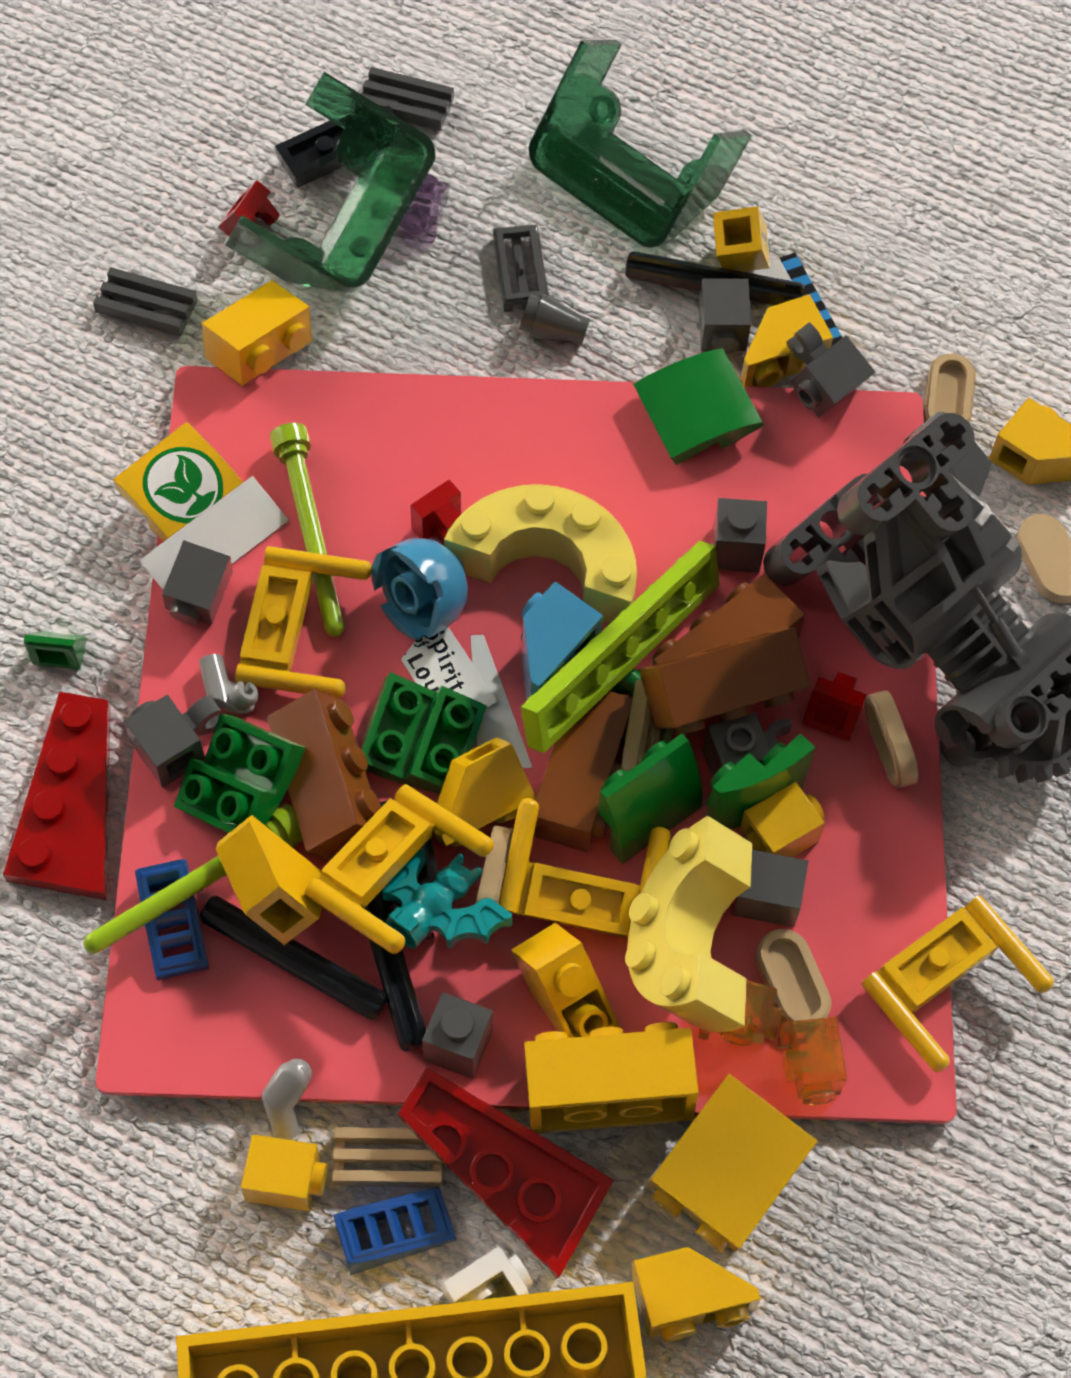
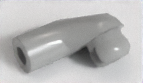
(226, 694)
(283, 1094)

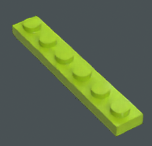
(619, 647)

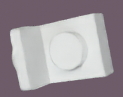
(481, 1277)

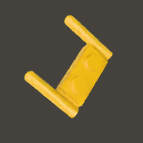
(279, 615)
(379, 854)
(566, 894)
(940, 961)

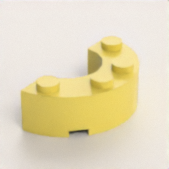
(551, 525)
(677, 922)

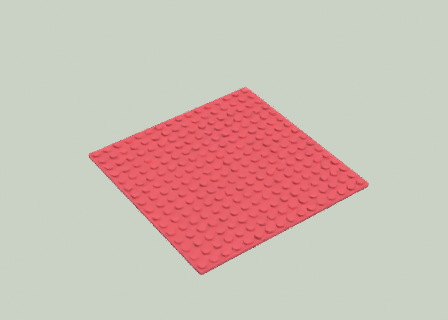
(373, 453)

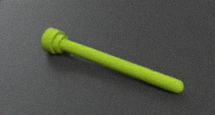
(291, 445)
(282, 823)

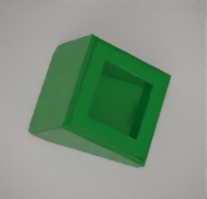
(55, 649)

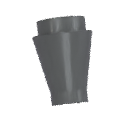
(552, 320)

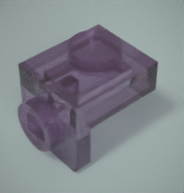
(423, 213)

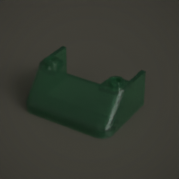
(390, 169)
(609, 176)

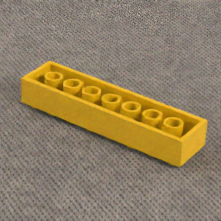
(518, 1336)

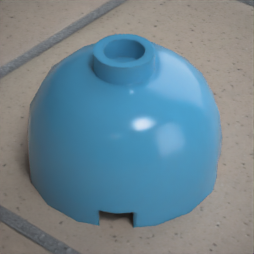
(422, 586)

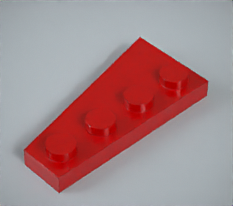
(64, 816)
(513, 1171)

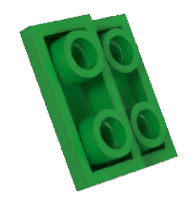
(698, 404)
(419, 732)
(240, 776)
(750, 782)
(650, 795)

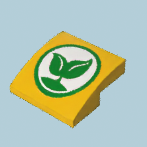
(176, 481)

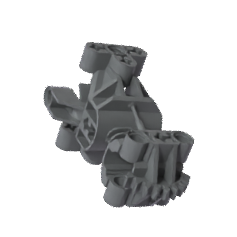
(928, 582)

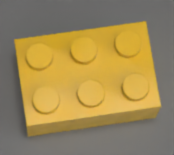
(611, 1078)

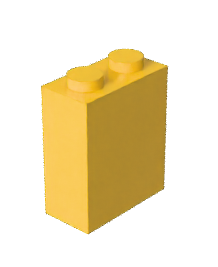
(730, 1165)

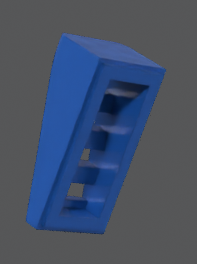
(157, 878)
(388, 1209)

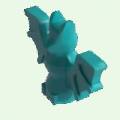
(430, 904)

